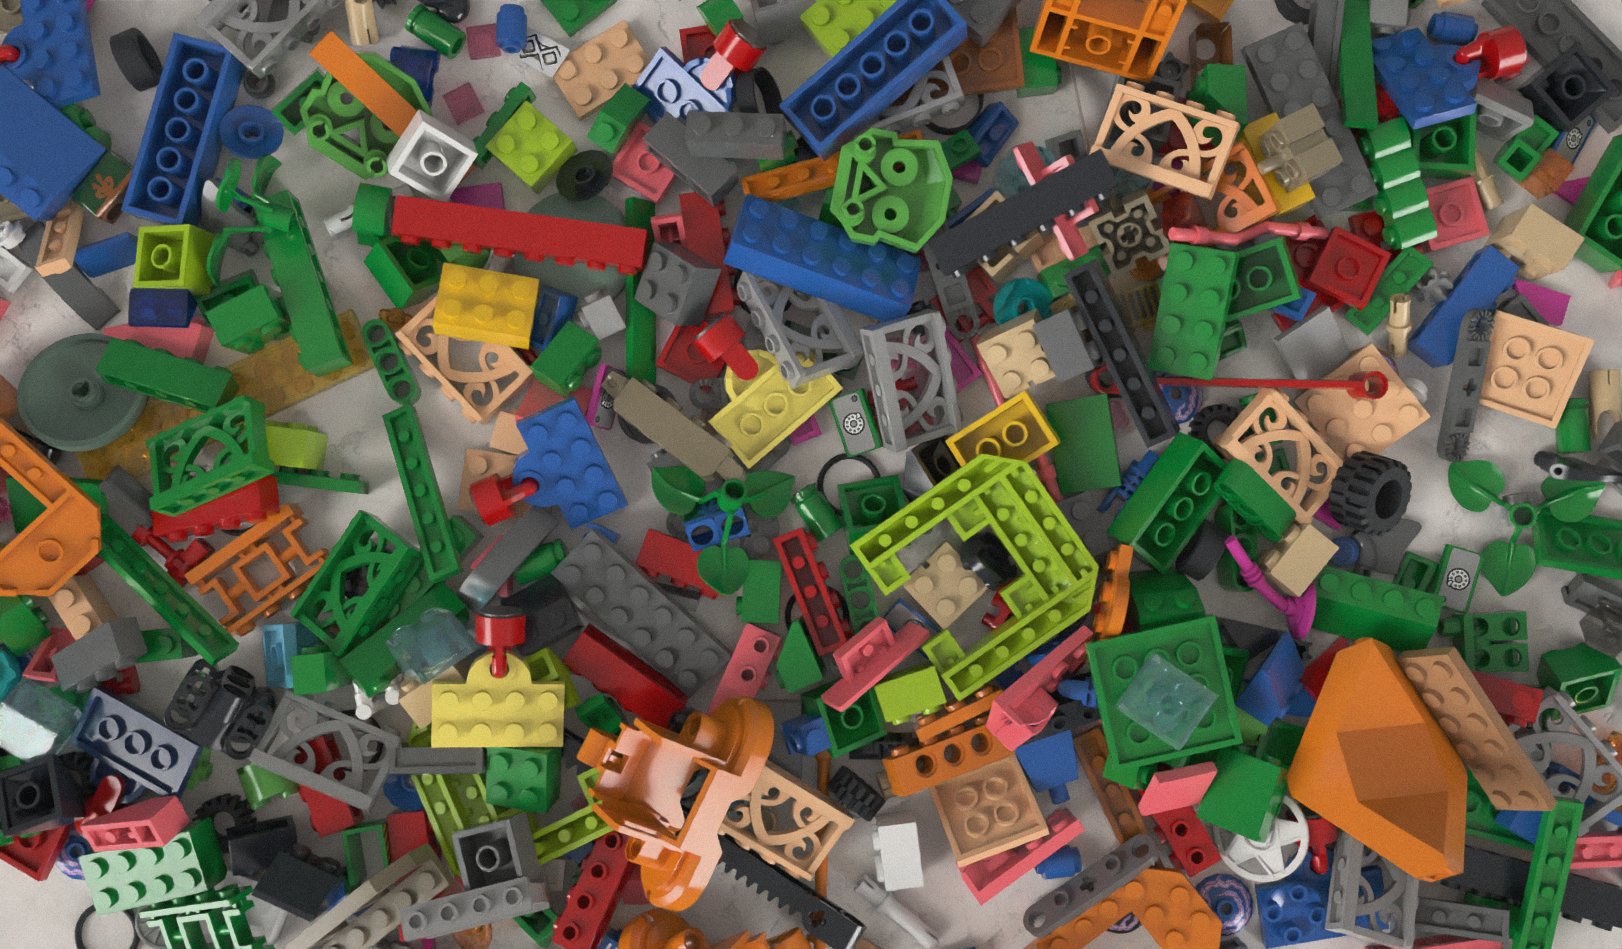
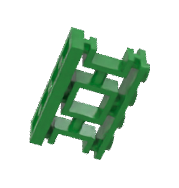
(227, 927)

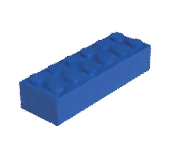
(872, 72)
(183, 132)
(821, 260)

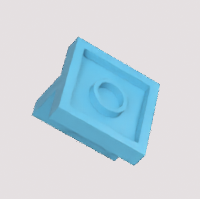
(281, 643)

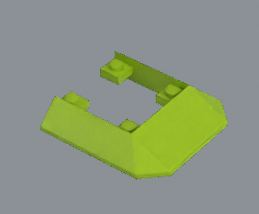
(1054, 562)
(460, 799)

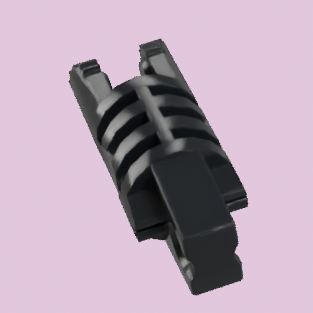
(883, 745)

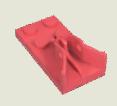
(1027, 698)
(995, 873)

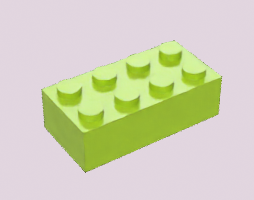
(838, 22)

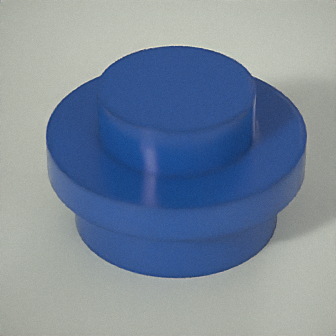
(1347, 552)

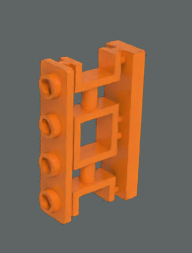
(249, 550)

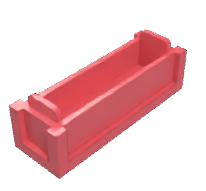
(1598, 850)

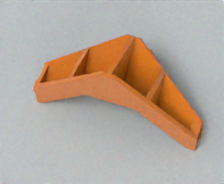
(1383, 765)

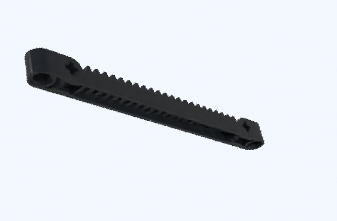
(837, 929)

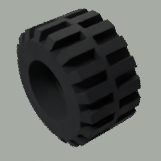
(1370, 493)

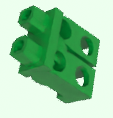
(1474, 635)

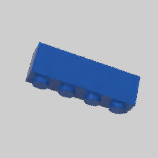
(1475, 287)

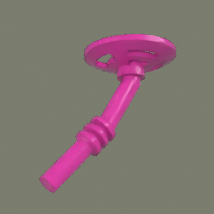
(1293, 607)

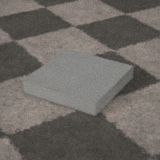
(1313, 346)

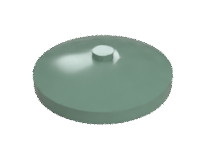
(576, 279)
(69, 401)

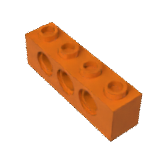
(901, 764)

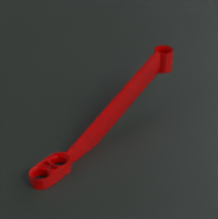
(1353, 385)

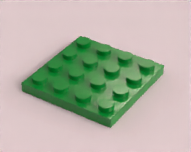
(1191, 647)

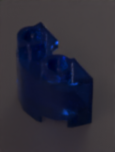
(420, 64)

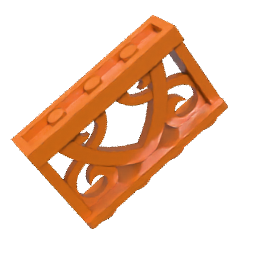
(1248, 209)

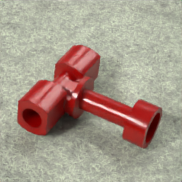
(178, 561)

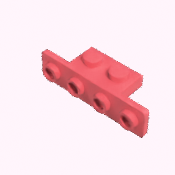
(1065, 230)
(869, 658)

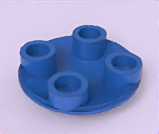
(1293, 911)

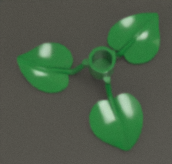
(270, 213)
(765, 491)
(1512, 565)

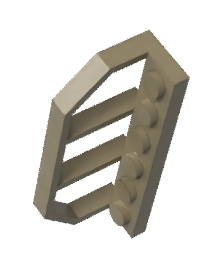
(384, 914)

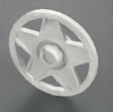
(1268, 853)

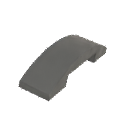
(73, 285)
(506, 557)

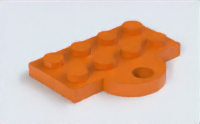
(1113, 594)

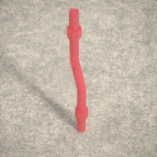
(1201, 235)
(1045, 470)

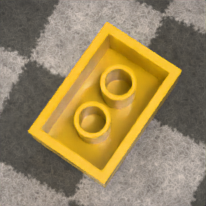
(1289, 201)
(485, 306)
(1010, 431)

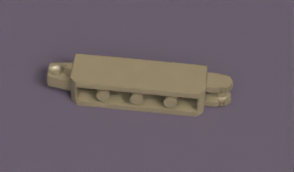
(671, 429)

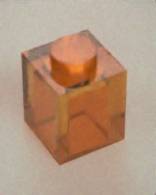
(1547, 174)

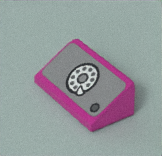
(601, 408)

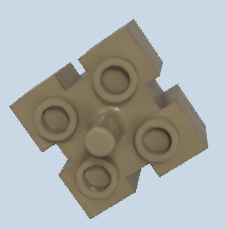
(1298, 149)
(1128, 232)

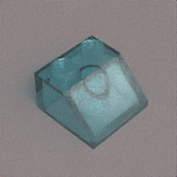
(430, 645)
(35, 721)

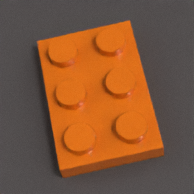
(956, 712)

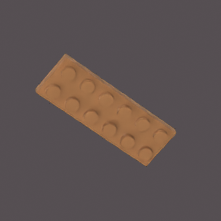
(1476, 729)

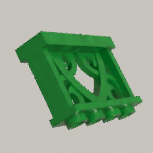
(188, 438)
(329, 583)

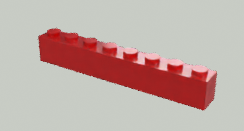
(520, 234)

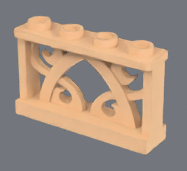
(1189, 176)
(508, 363)
(1305, 440)
(766, 843)

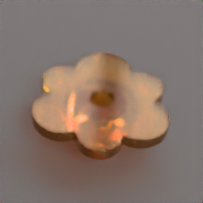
(394, 318)

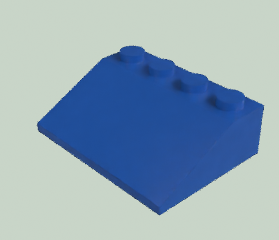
(40, 150)

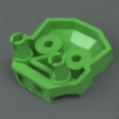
(329, 117)
(916, 195)

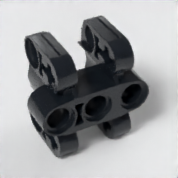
(221, 708)

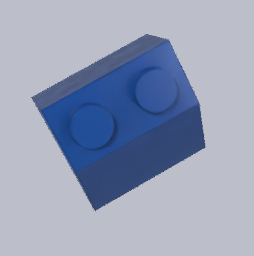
(1273, 682)

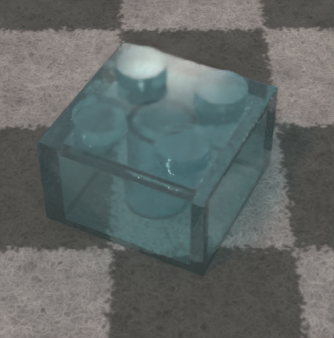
(1166, 701)

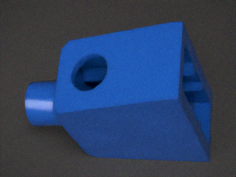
(1050, 764)

